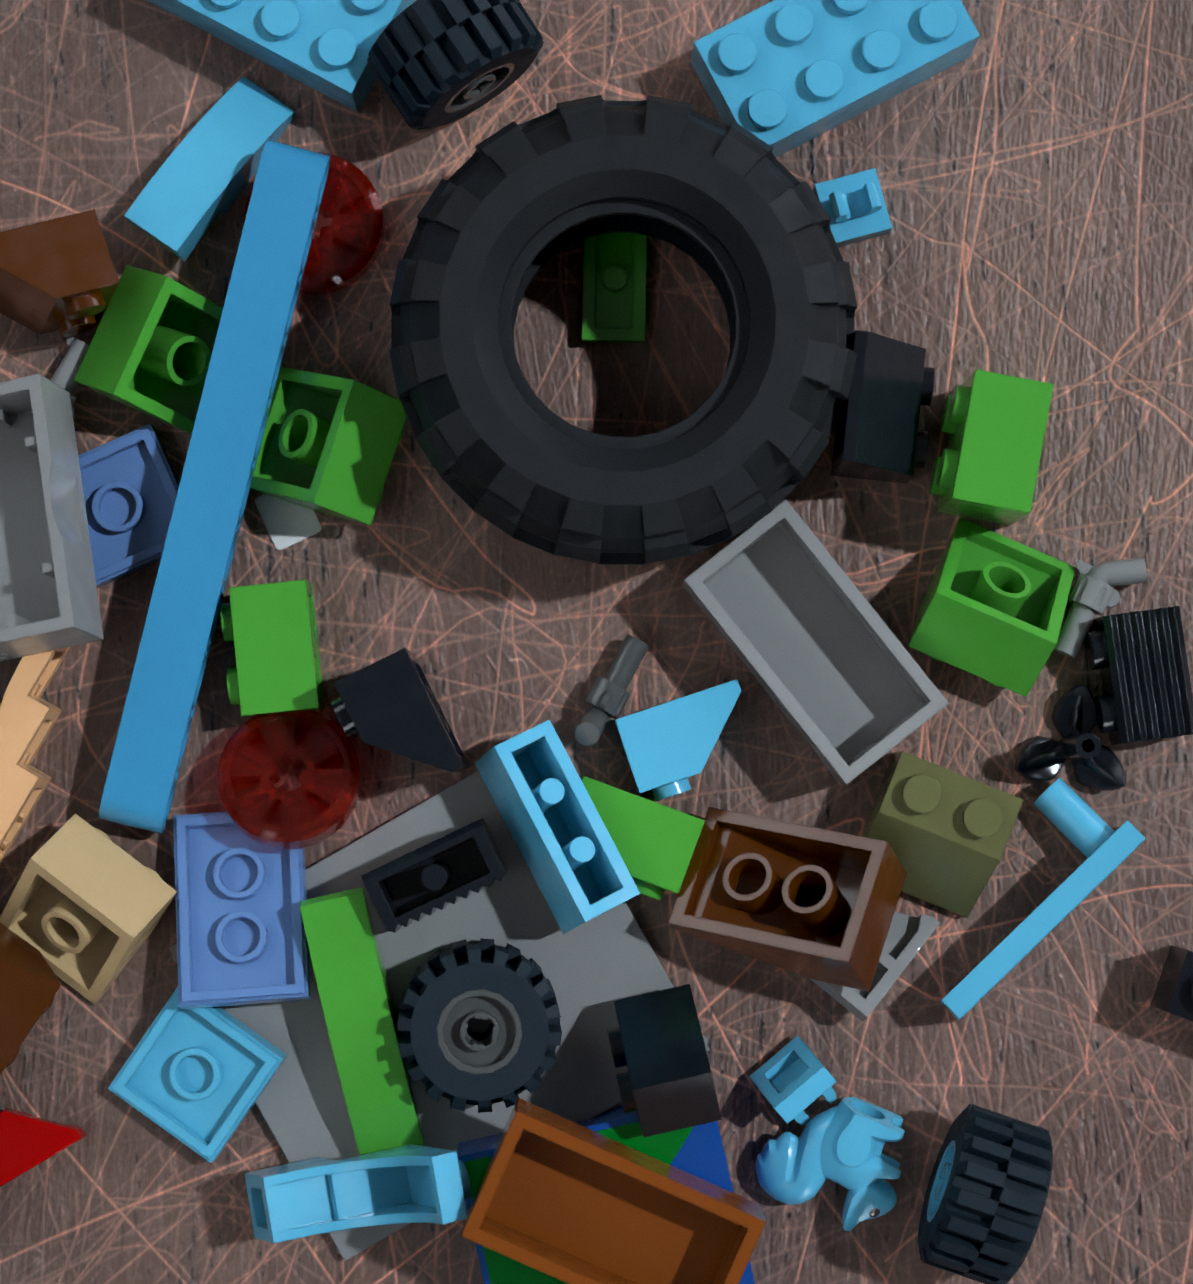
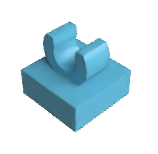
(854, 207)
(794, 1081)

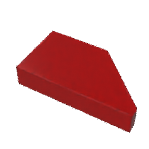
(30, 1141)

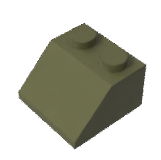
(942, 830)

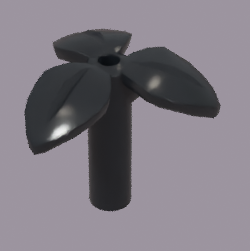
(1093, 763)

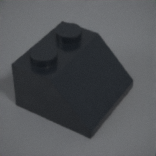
(880, 418)
(398, 712)

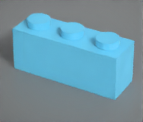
(556, 826)

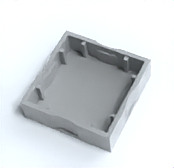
(44, 530)

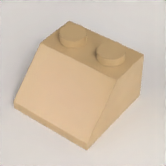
(86, 906)

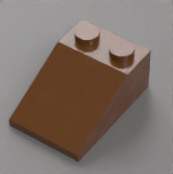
(791, 896)

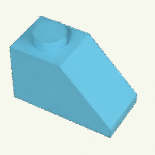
(675, 738)

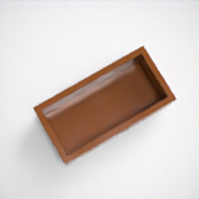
(605, 1210)

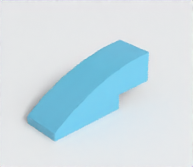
(209, 168)

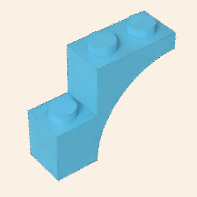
(356, 1192)

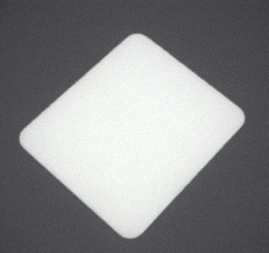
(286, 521)

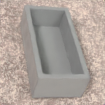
(814, 643)

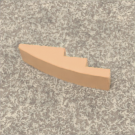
(23, 729)

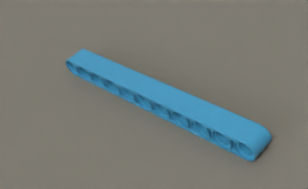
(214, 486)

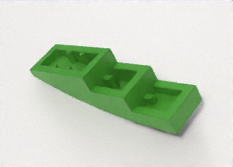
(361, 1020)

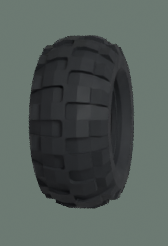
(655, 174)

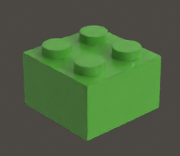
(991, 448)

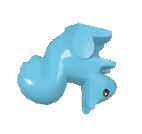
(840, 1147)

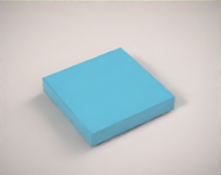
(197, 1074)

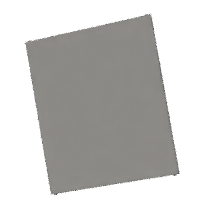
(585, 966)

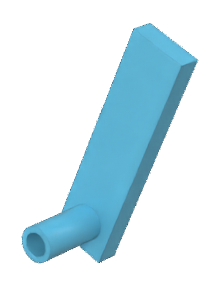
(1104, 853)

